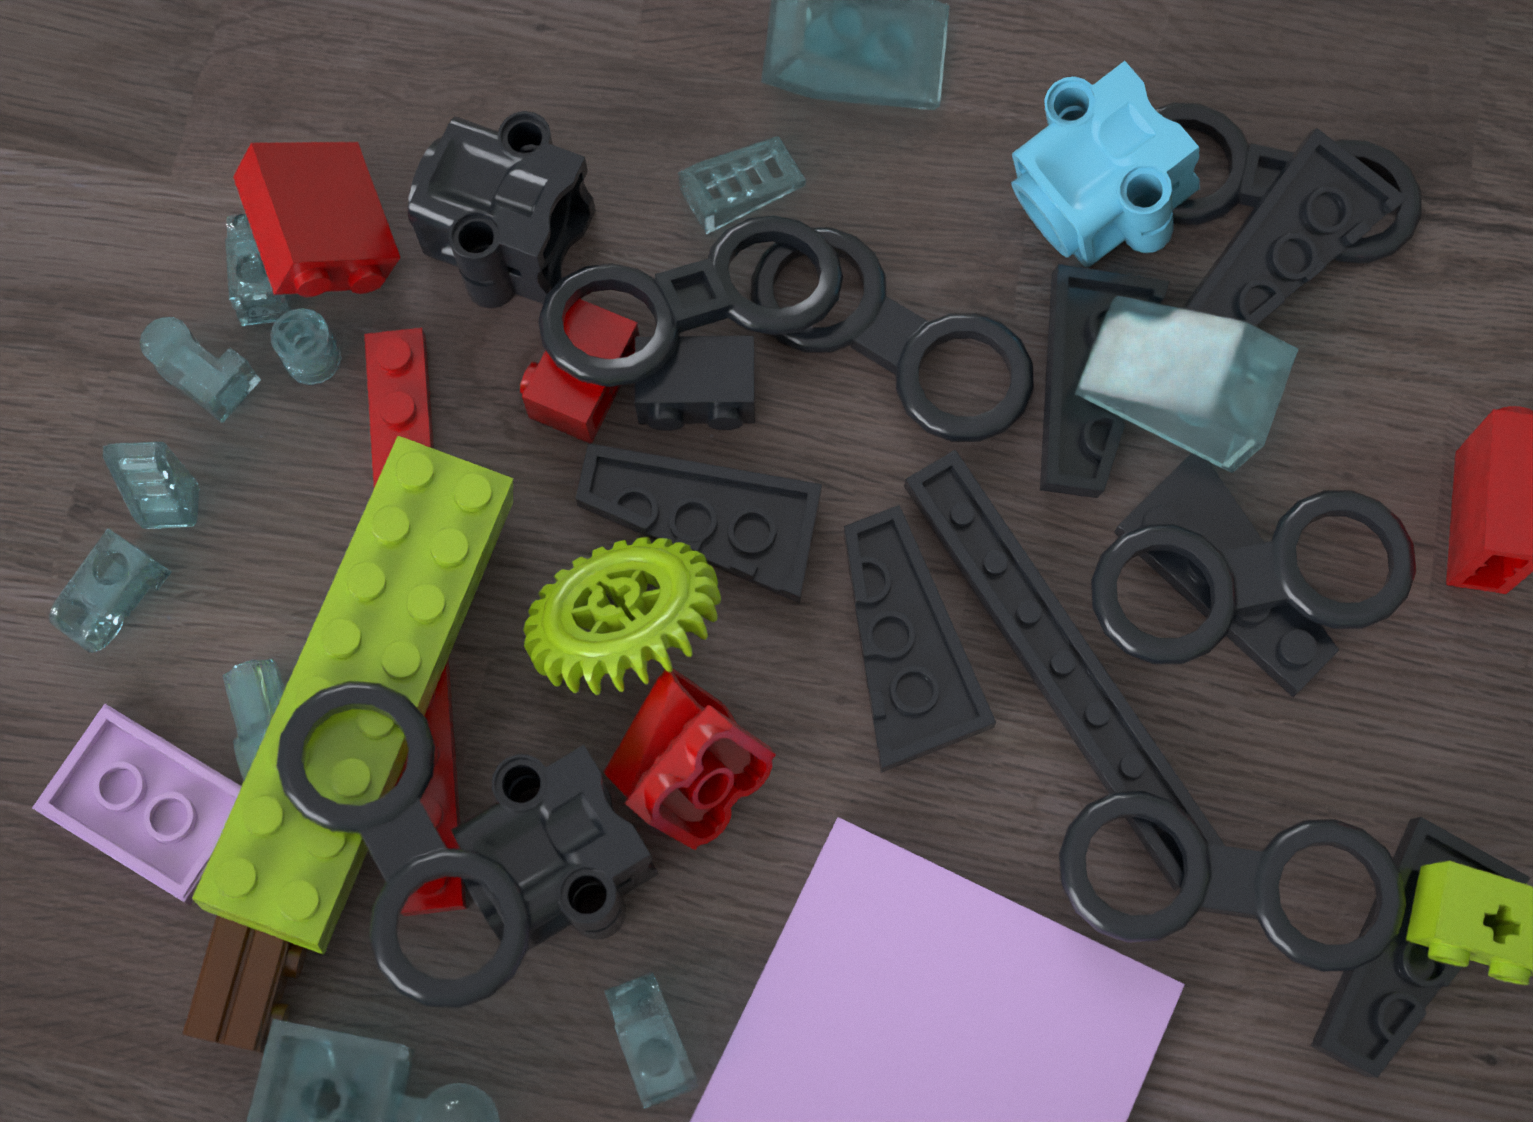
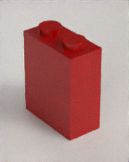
(316, 217)
(1493, 504)

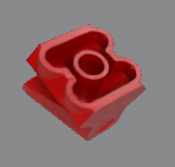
(687, 761)

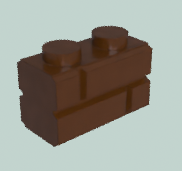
(242, 986)

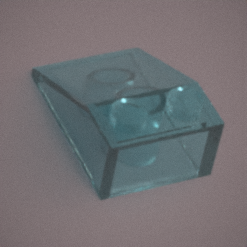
(858, 50)
(1189, 378)

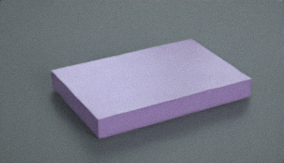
(141, 802)

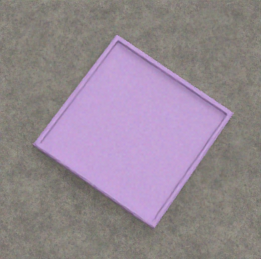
(934, 1005)

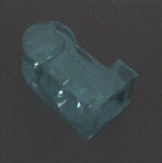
(247, 277)
(205, 379)
(105, 591)
(650, 1041)

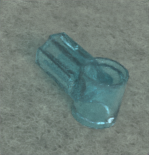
(253, 694)

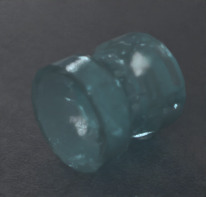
(313, 357)

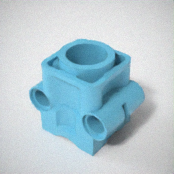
(1104, 168)

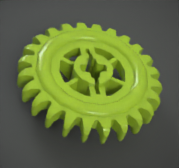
(635, 628)

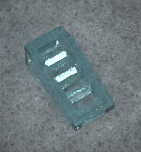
(732, 206)
(153, 484)

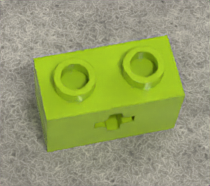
(1450, 917)

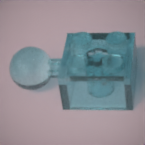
(367, 1075)

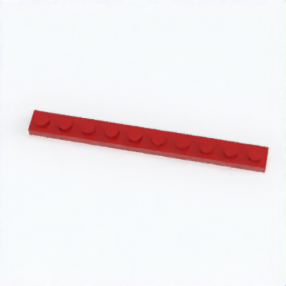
(402, 408)

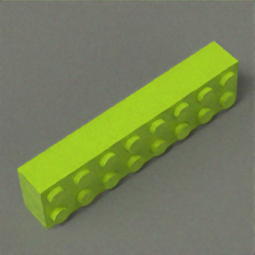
(383, 623)

